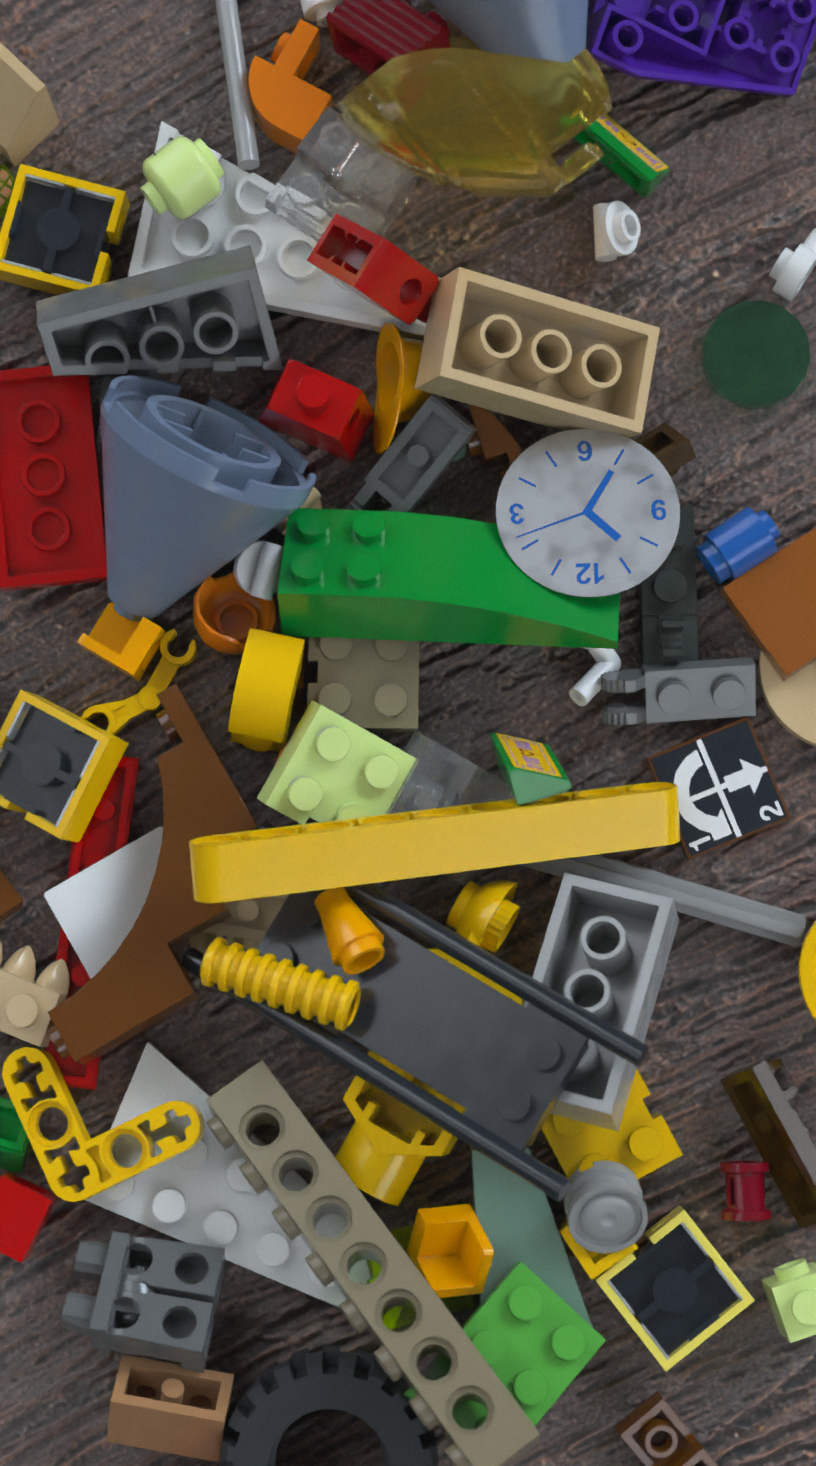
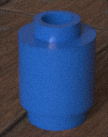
(738, 545)

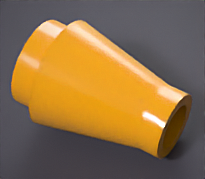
(349, 933)

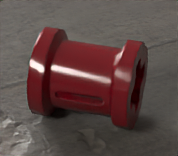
(745, 1190)

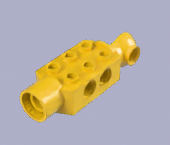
(388, 1137)

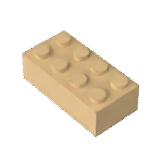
(536, 355)

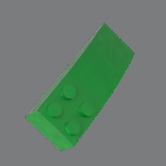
(424, 582)

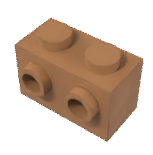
(169, 1408)

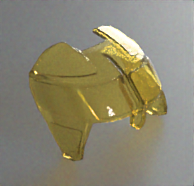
(480, 117)

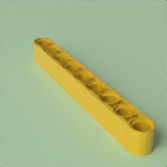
(432, 842)

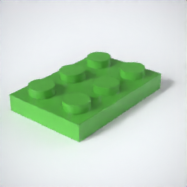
(529, 1343)

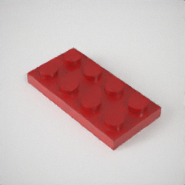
(49, 481)

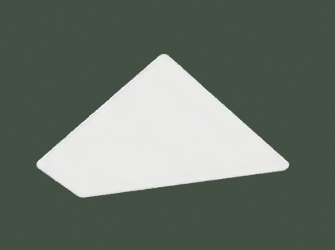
(105, 900)

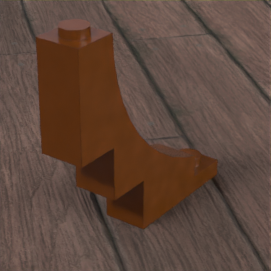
(145, 973)

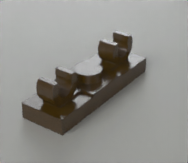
(777, 1134)

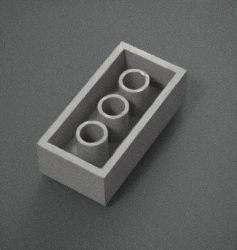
(608, 956)

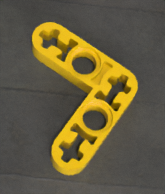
(93, 1152)

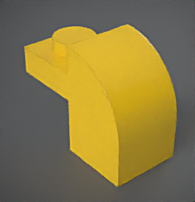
(265, 690)

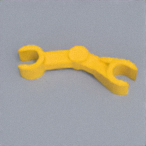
(122, 712)

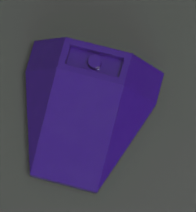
(706, 42)

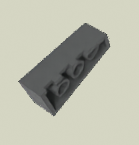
(163, 320)

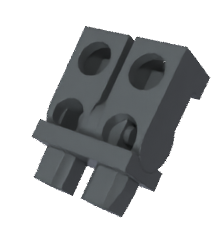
(150, 1297)

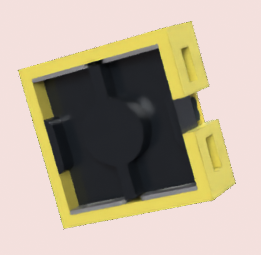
(674, 1289)

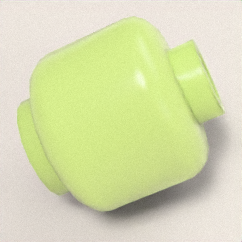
(181, 177)

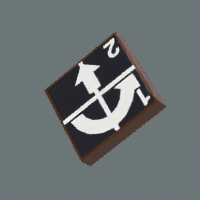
(721, 787)

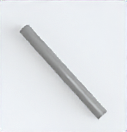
(237, 84)

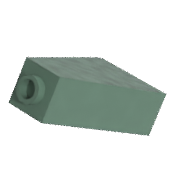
(521, 1230)

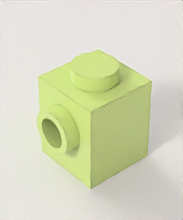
(793, 1299)

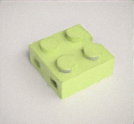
(334, 770)

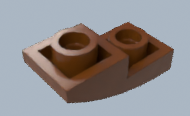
(491, 441)
(661, 1436)

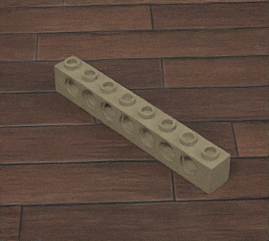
(259, 1100)

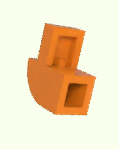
(279, 96)

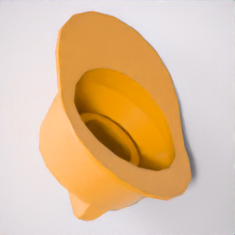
(396, 379)

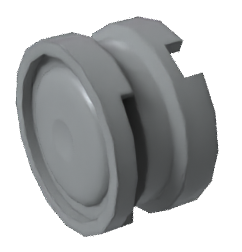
(605, 1207)

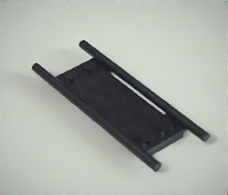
(445, 1028)

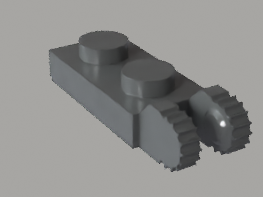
(416, 457)
(683, 691)

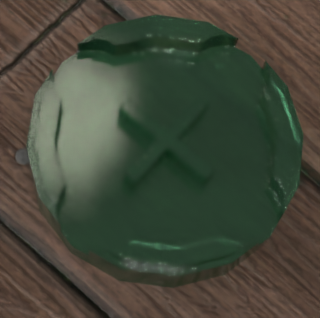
(755, 354)

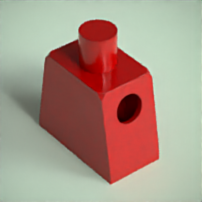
(386, 277)
(318, 410)

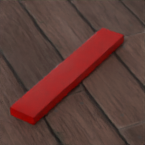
(104, 835)

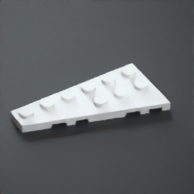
(203, 1192)

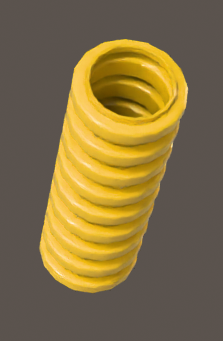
(280, 983)

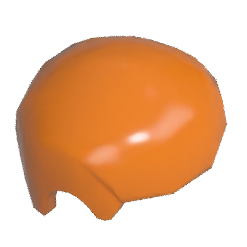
(227, 612)

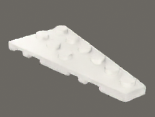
(279, 250)

